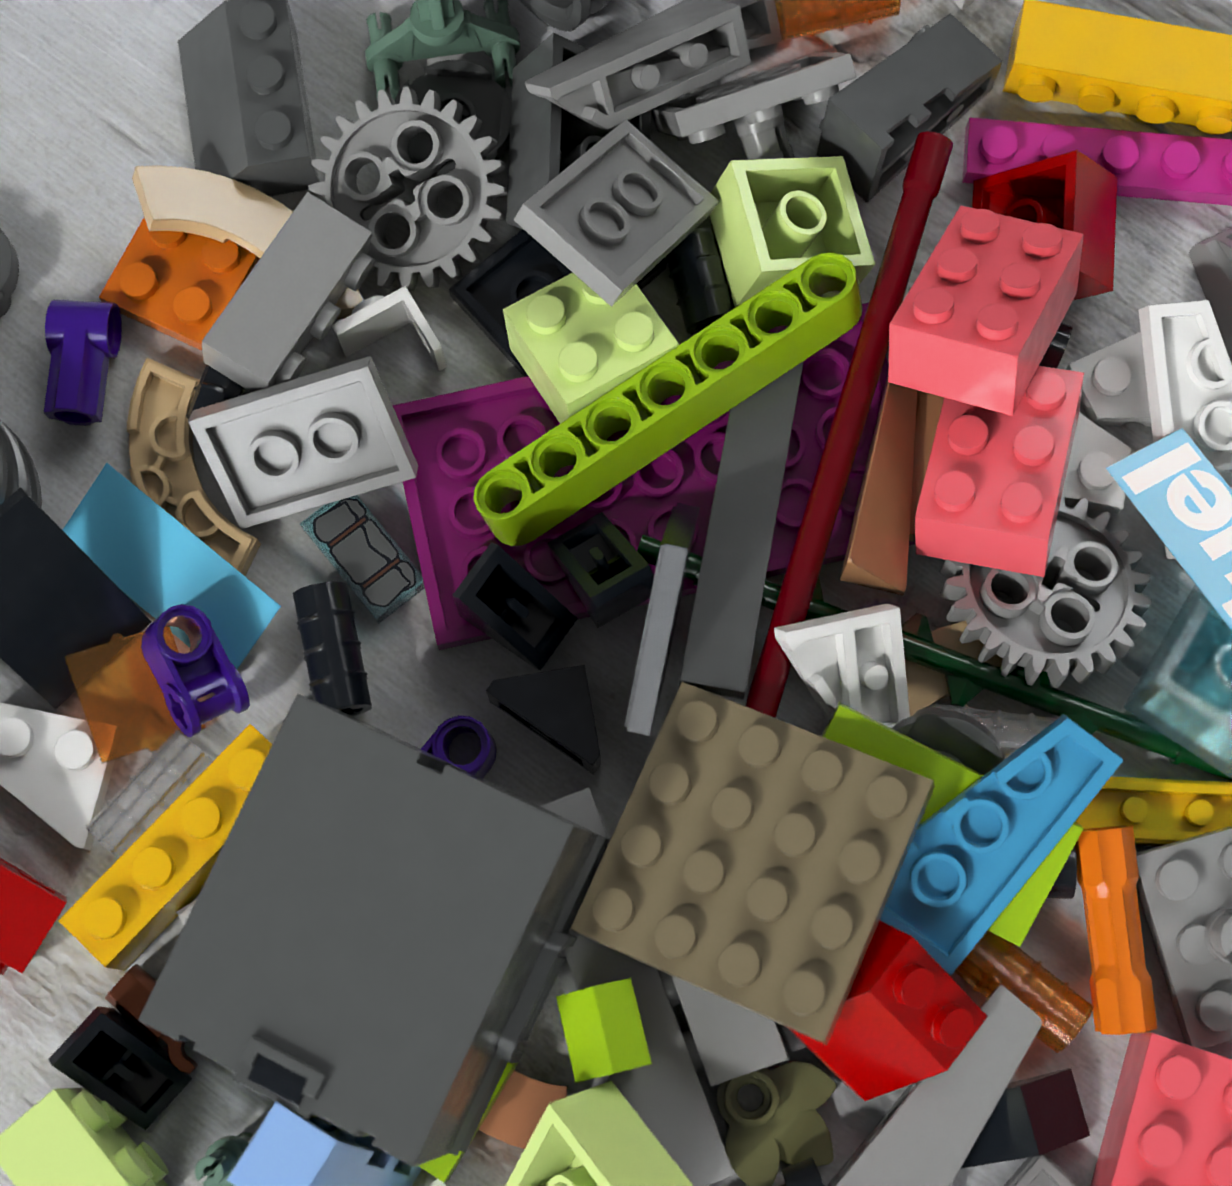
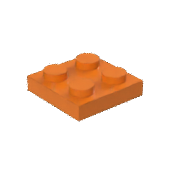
(177, 281)

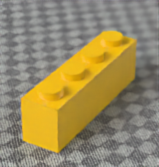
(1121, 66)
(168, 861)

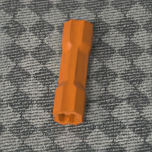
(1119, 976)

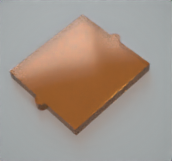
(121, 696)

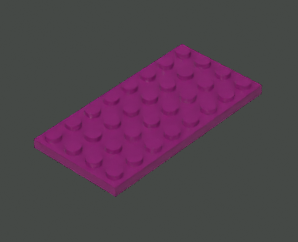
(477, 428)

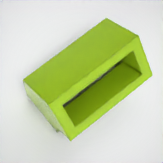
(603, 1030)

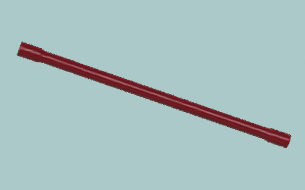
(920, 188)

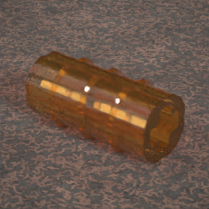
(811, 17)
(1002, 962)

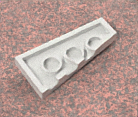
(1189, 379)

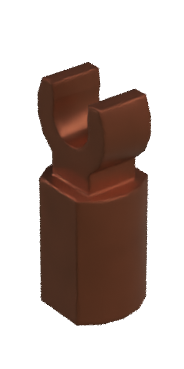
(130, 998)

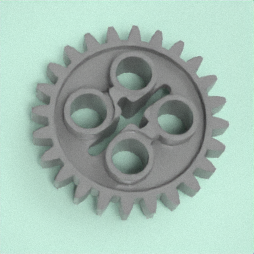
(383, 139)
(1025, 630)

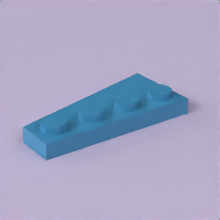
(993, 838)

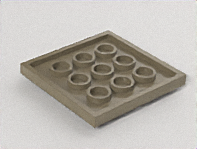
(754, 860)

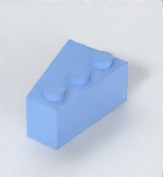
(315, 1153)

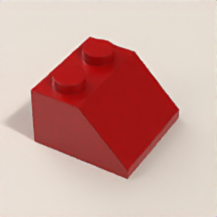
(1066, 193)
(898, 1019)

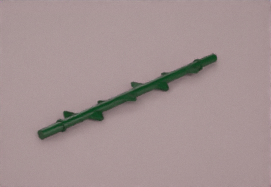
(969, 676)

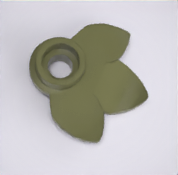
(782, 1126)

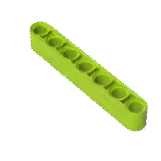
(683, 371)

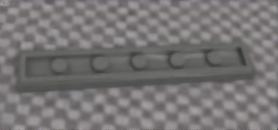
(740, 539)

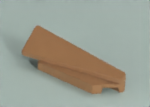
(891, 489)

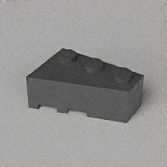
(910, 92)

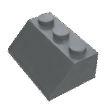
(249, 97)
(542, 133)

